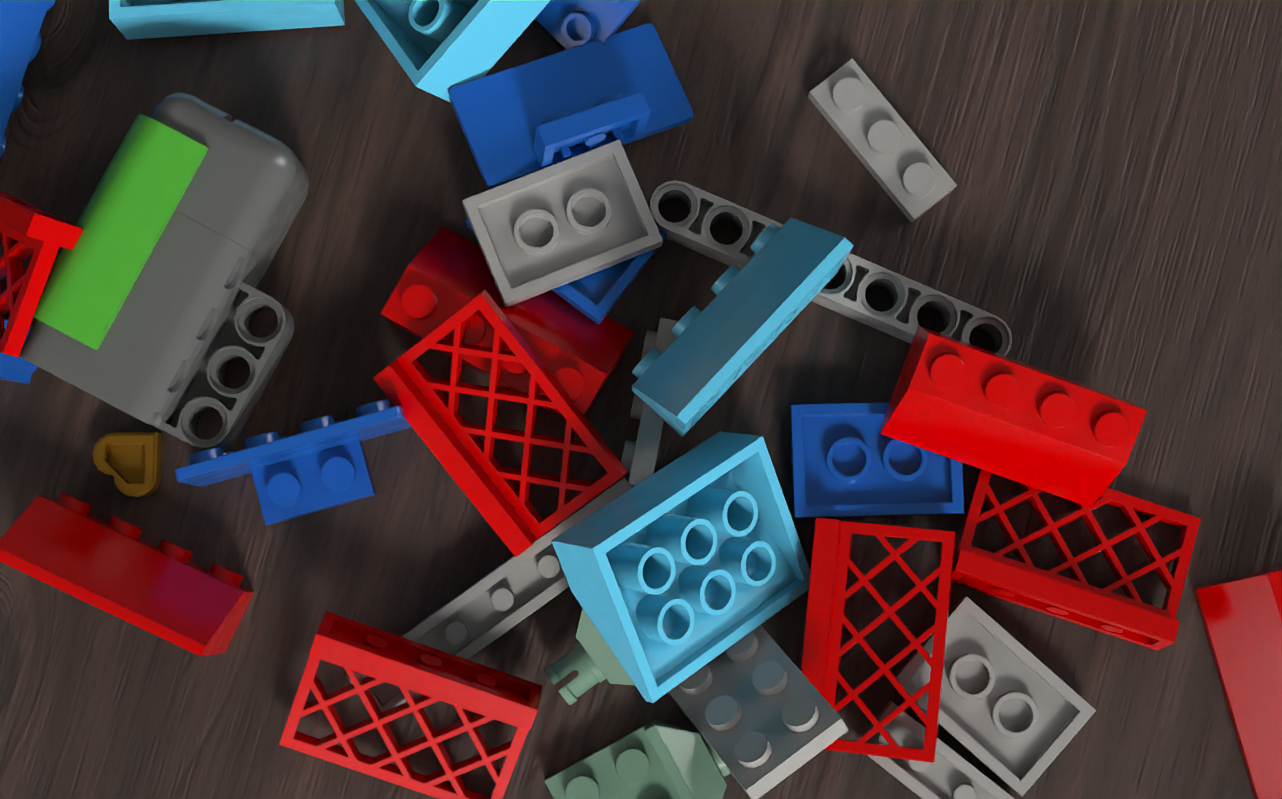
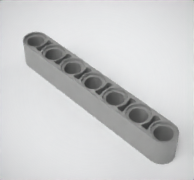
(856, 272)

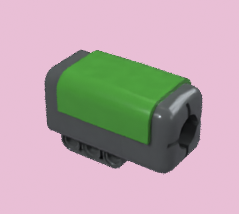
(171, 272)

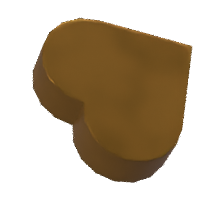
(132, 460)

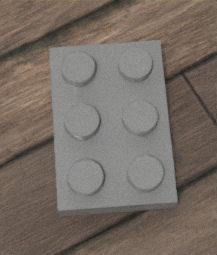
(562, 223)
(998, 698)
(758, 712)

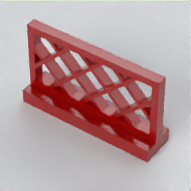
(27, 231)
(463, 452)
(1075, 598)
(827, 619)
(418, 670)

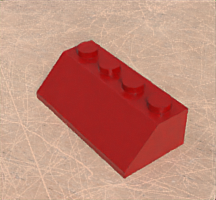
(567, 342)
(1011, 418)
(126, 574)
(1246, 644)

